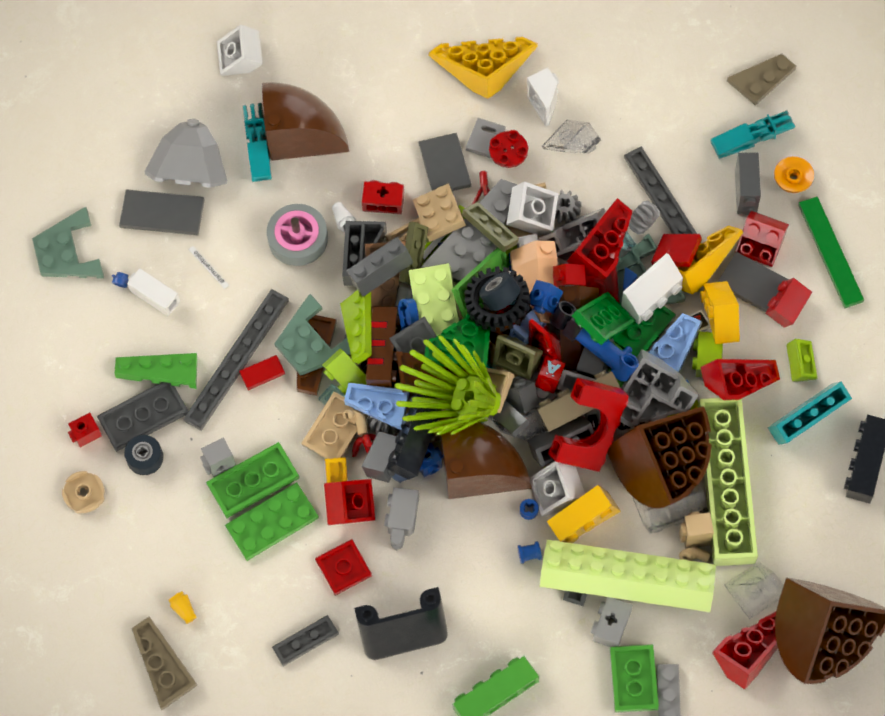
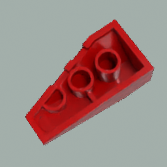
(603, 243)
(544, 341)
(738, 377)

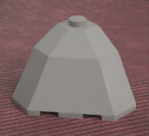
(188, 156)
(571, 234)
(655, 391)

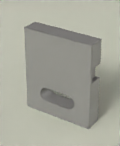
(480, 140)

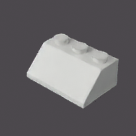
(652, 289)

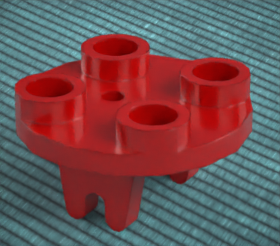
(505, 141)

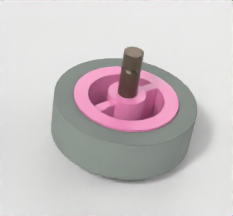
(297, 234)

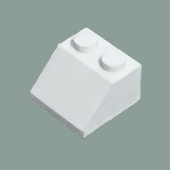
(239, 51)
(542, 93)
(556, 487)

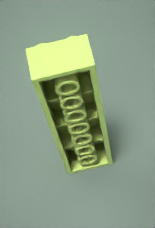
(729, 485)
(628, 575)

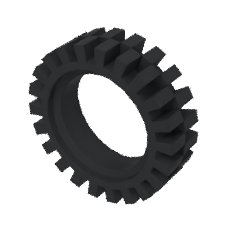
(496, 320)

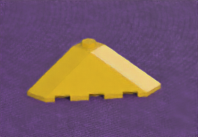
(484, 66)

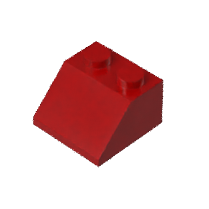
(349, 501)

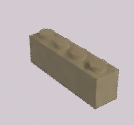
(564, 408)

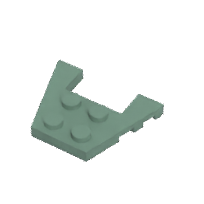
(57, 250)
(633, 262)
(302, 344)

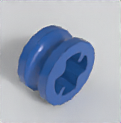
(529, 502)

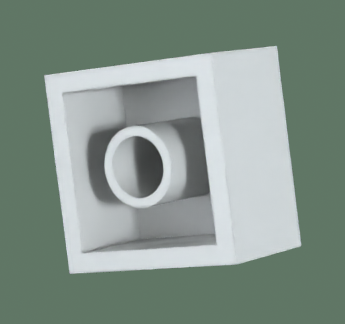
(532, 209)

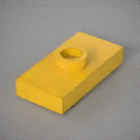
(336, 470)

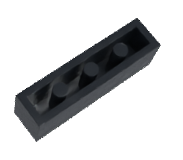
(411, 444)
(868, 460)

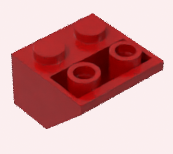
(761, 238)

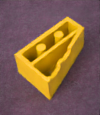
(722, 311)
(583, 515)

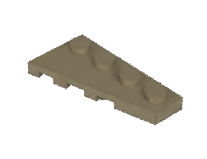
(163, 666)

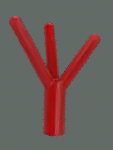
(483, 186)

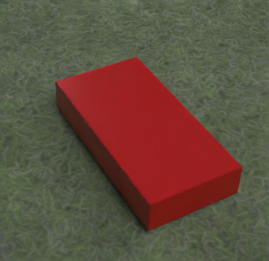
(262, 372)

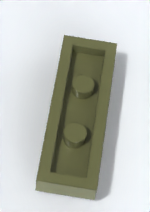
(490, 226)
(416, 245)

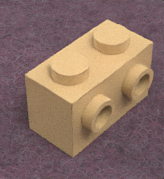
(696, 530)

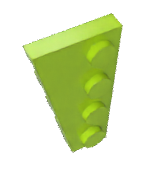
(357, 322)

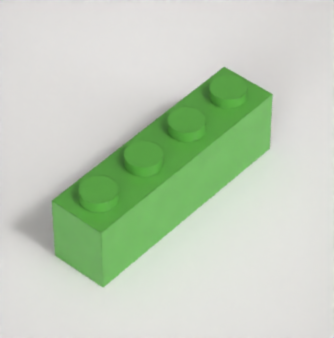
(498, 690)

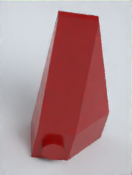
(747, 651)

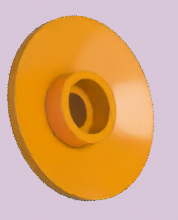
(795, 167)

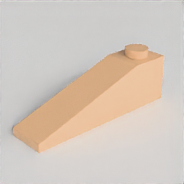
(535, 263)

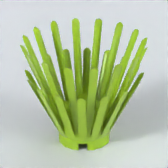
(467, 396)

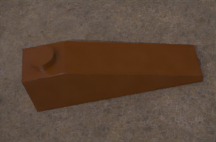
(578, 297)

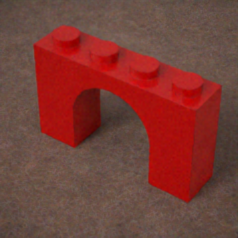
(592, 451)

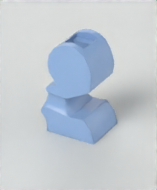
(522, 332)

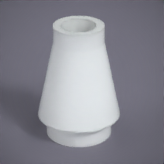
(342, 215)

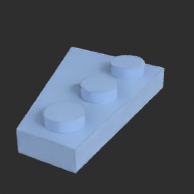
(677, 341)
(377, 402)

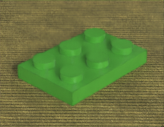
(634, 678)

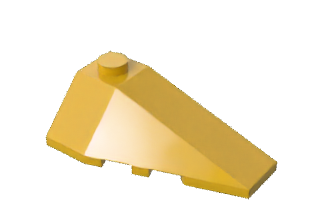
(708, 258)

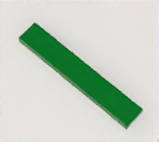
(831, 252)

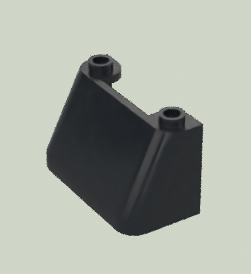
(403, 631)

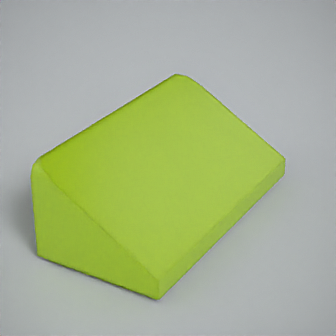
(801, 360)

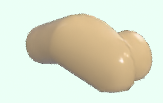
(356, 418)
(693, 553)

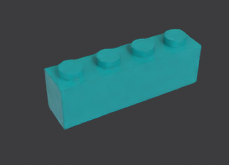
(809, 413)

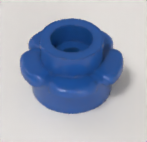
(120, 279)

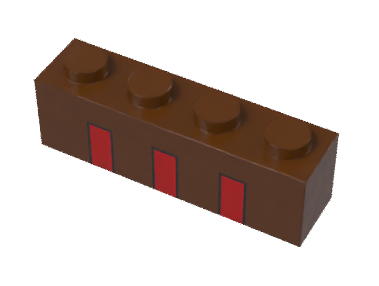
(383, 359)

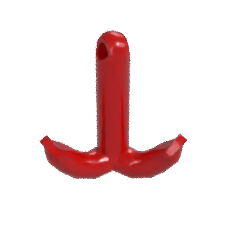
(366, 440)

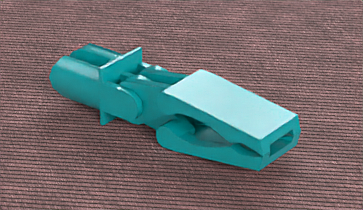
(747, 135)
(257, 150)

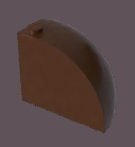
(299, 123)
(663, 457)
(481, 462)
(824, 630)

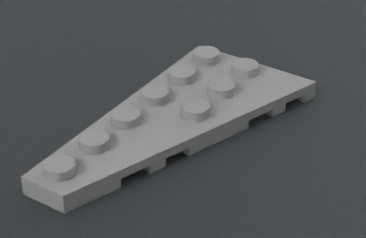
(467, 245)

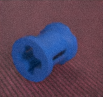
(529, 552)

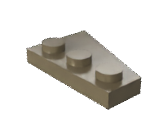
(762, 78)

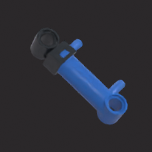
(621, 362)

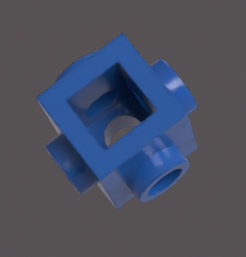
(544, 297)
(432, 464)

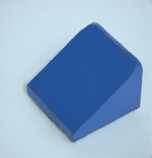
(629, 278)

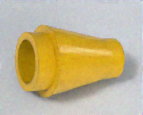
(182, 606)

